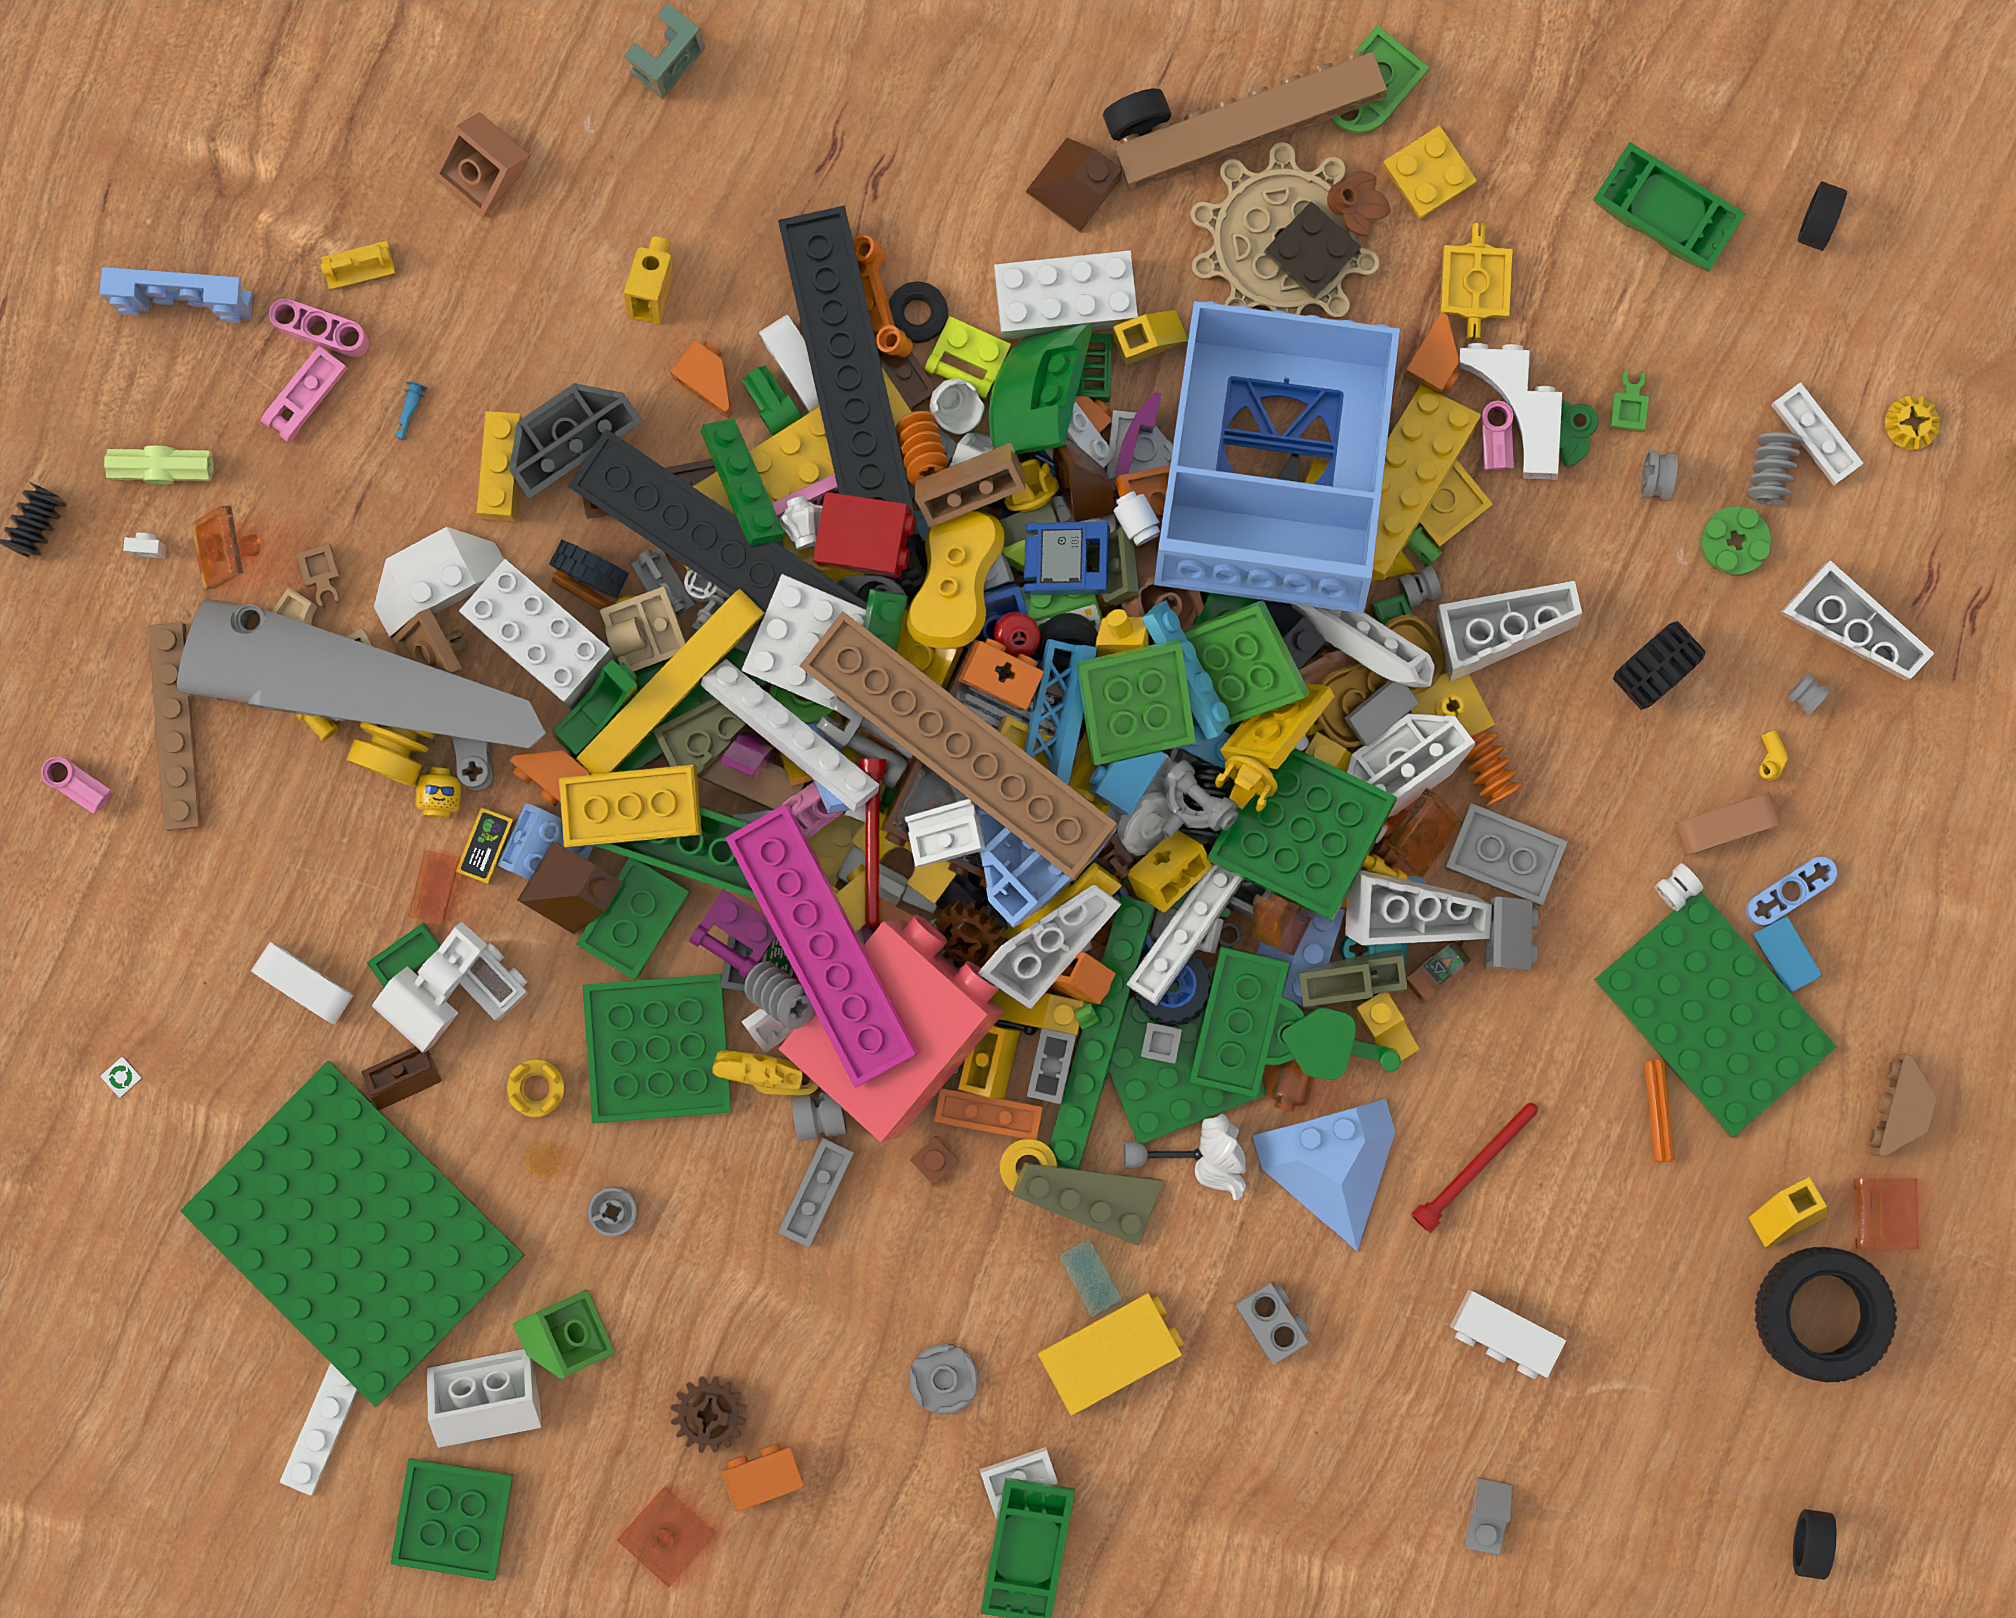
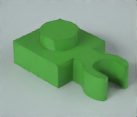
(1629, 408)

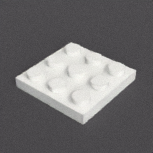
(789, 632)

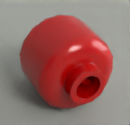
(1014, 623)

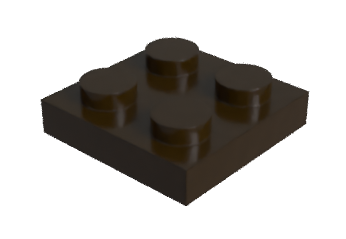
(1312, 249)

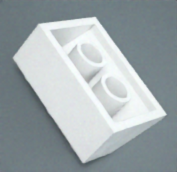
(482, 1398)

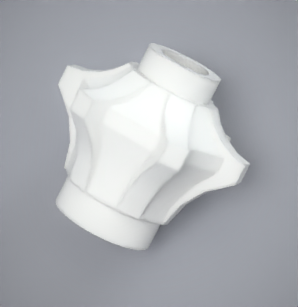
(801, 522)

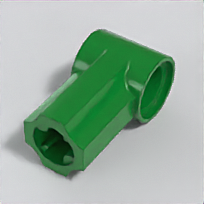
(775, 407)

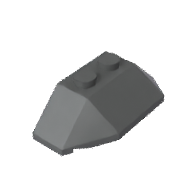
(565, 432)

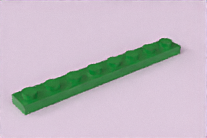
(1100, 1039)

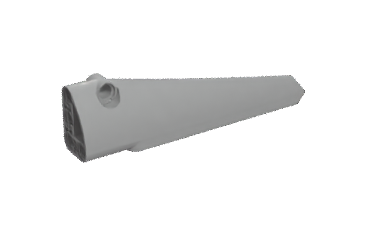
(333, 677)

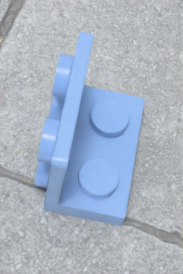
(531, 840)

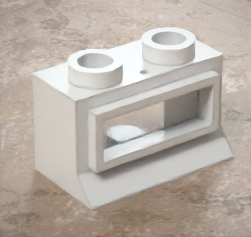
(494, 984)

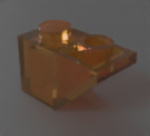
(1278, 923)

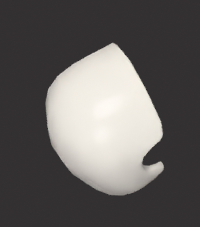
(957, 406)

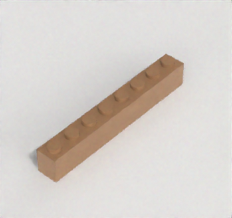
(1251, 120)

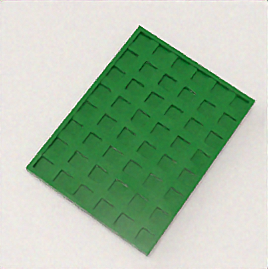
(352, 1233)

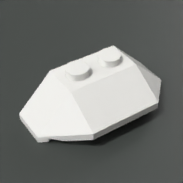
(433, 575)
(1412, 756)

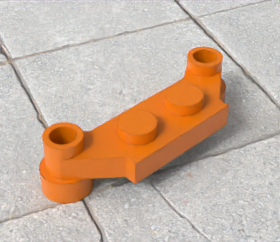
(887, 336)

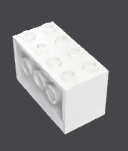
(537, 633)

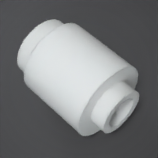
(1137, 518)

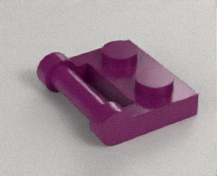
(741, 923)

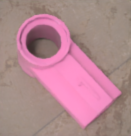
(1496, 440)
(78, 784)

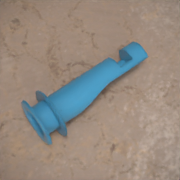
(410, 405)

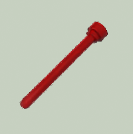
(875, 769)
(1429, 1214)

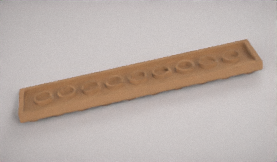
(959, 746)

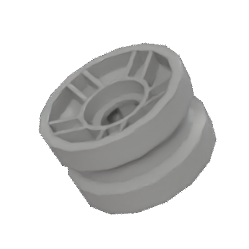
(1659, 475)
(598, 1215)

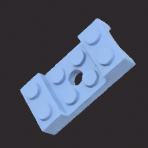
(133, 289)

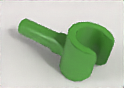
(1086, 1015)

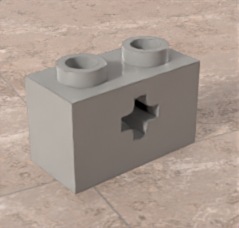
(1051, 1066)

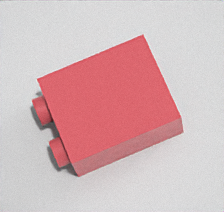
(942, 1011)

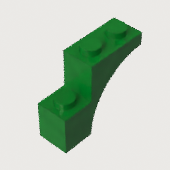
(597, 709)

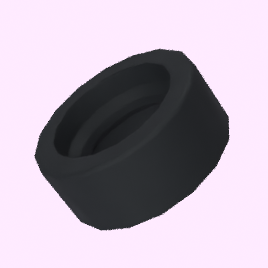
(1136, 113)
(1822, 216)
(1814, 1544)

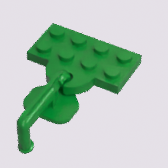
(1246, 1022)

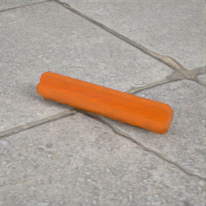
(1659, 1110)

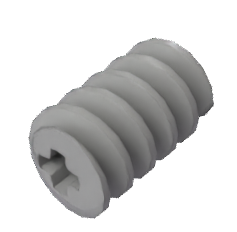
(1772, 468)
(778, 995)

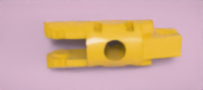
(757, 1070)

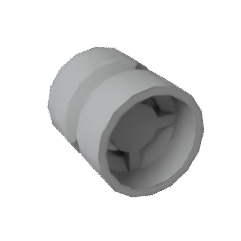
(817, 1116)

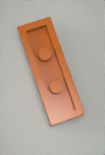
(988, 1114)

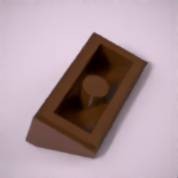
(400, 1077)

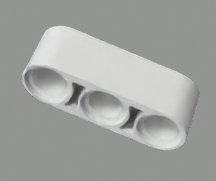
(791, 356)
(302, 983)

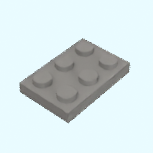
(1506, 854)

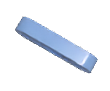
(1807, 869)

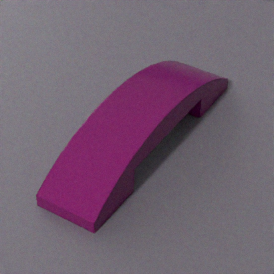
(1143, 421)

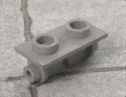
(656, 571)

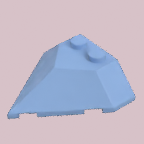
(1016, 874)
(1332, 1164)

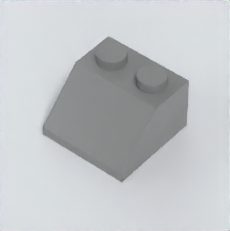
(1511, 935)

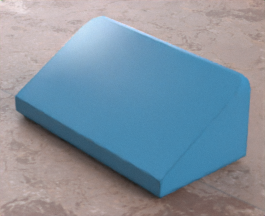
(1787, 954)

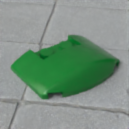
(1038, 390)

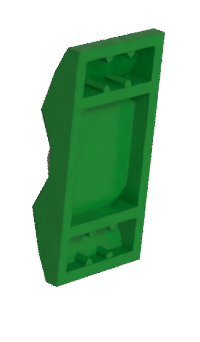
(1668, 208)
(1027, 1549)

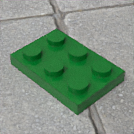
(634, 919)

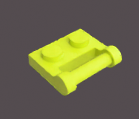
(972, 348)

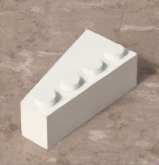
(1405, 911)

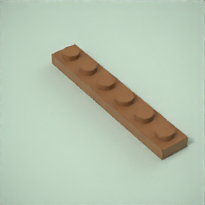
(173, 729)

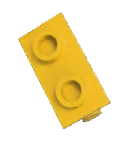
(357, 265)

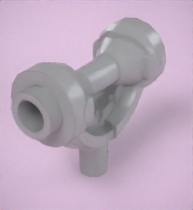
(1216, 812)

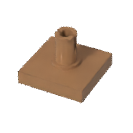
(425, 643)

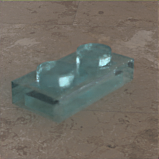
(1090, 1277)

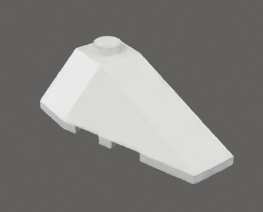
(1040, 953)

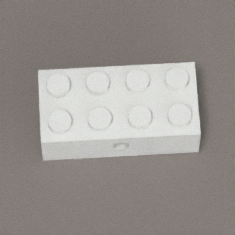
(1065, 293)

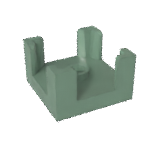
(675, 59)

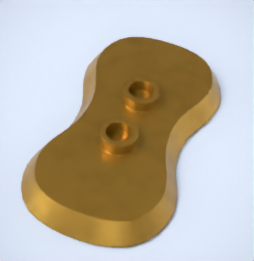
(1357, 682)

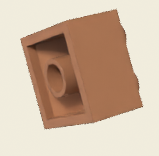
(480, 163)

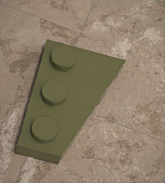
(700, 735)

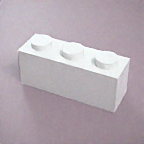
(1506, 1335)

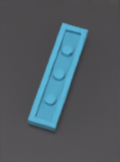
(1205, 704)

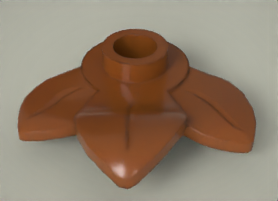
(1362, 202)

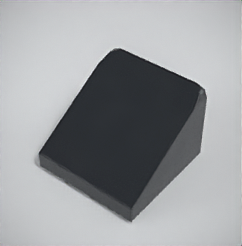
(1291, 469)

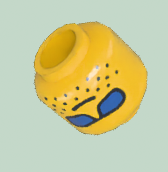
(438, 793)

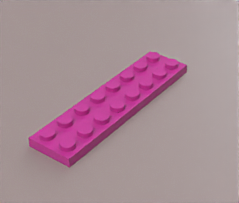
(821, 945)

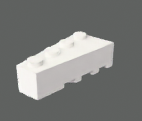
(1852, 619)
(1503, 624)

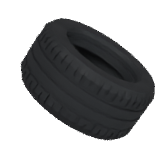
(1875, 1305)

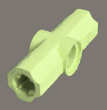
(159, 465)

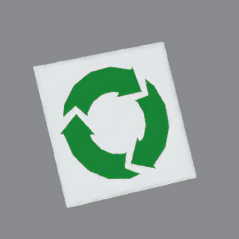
(120, 1077)

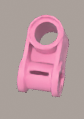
(810, 810)

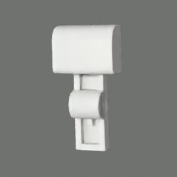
(419, 1003)

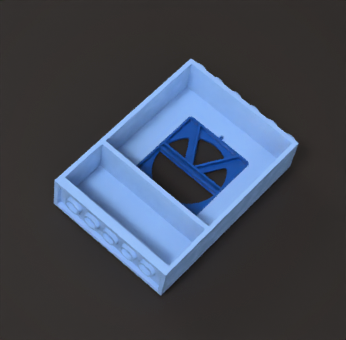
(1269, 533)

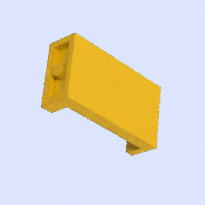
(1111, 1353)

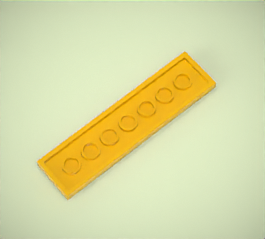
(795, 455)

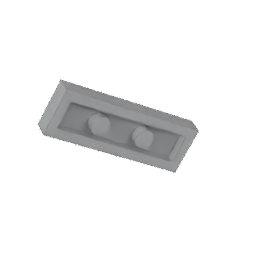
(816, 1192)

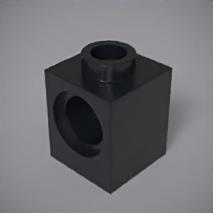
(964, 890)

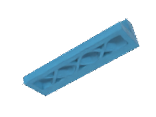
(1070, 713)

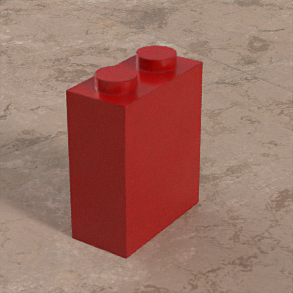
(864, 535)

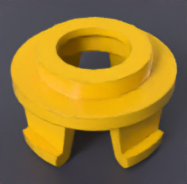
(1038, 490)
(1250, 779)
(517, 1081)
(1019, 1149)

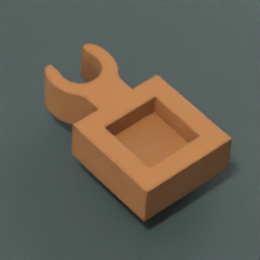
(319, 569)

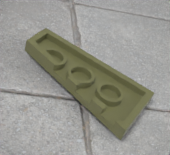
(1097, 1199)

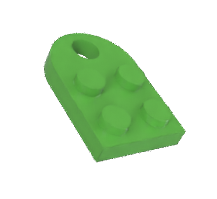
(1400, 74)

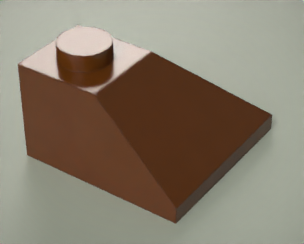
(1075, 183)
(1083, 483)
(569, 889)

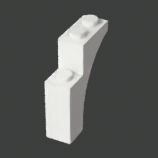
(1535, 411)

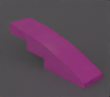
(749, 754)

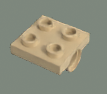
(643, 629)

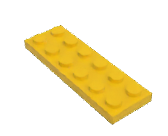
(1415, 466)

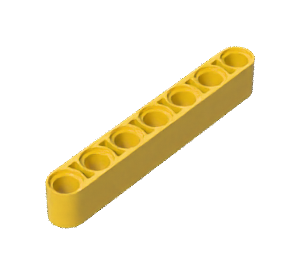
(671, 684)

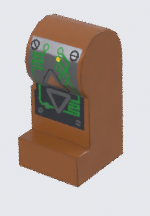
(1437, 971)

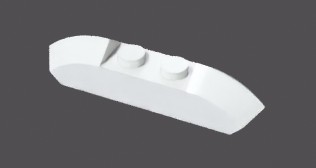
(1372, 645)

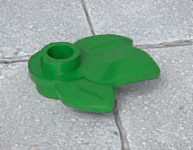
(1574, 439)

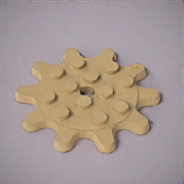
(1252, 216)

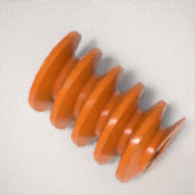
(920, 445)
(1491, 768)

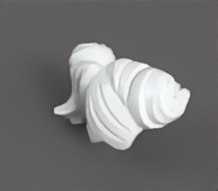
(1221, 1157)

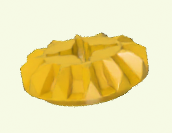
(1904, 435)

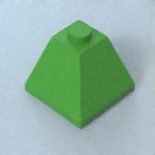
(565, 1335)

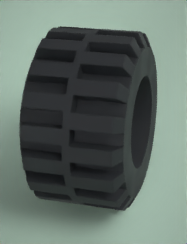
(1659, 665)

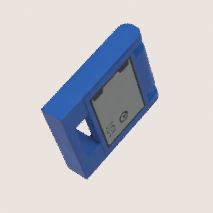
(1060, 558)

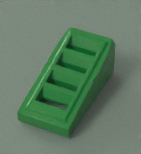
(1101, 394)

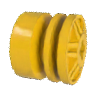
(389, 752)

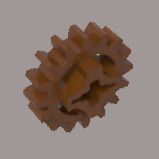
(970, 935)
(693, 1410)

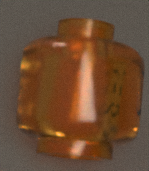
(1289, 1086)

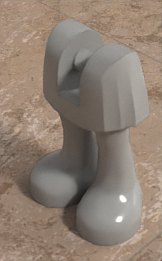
(849, 736)

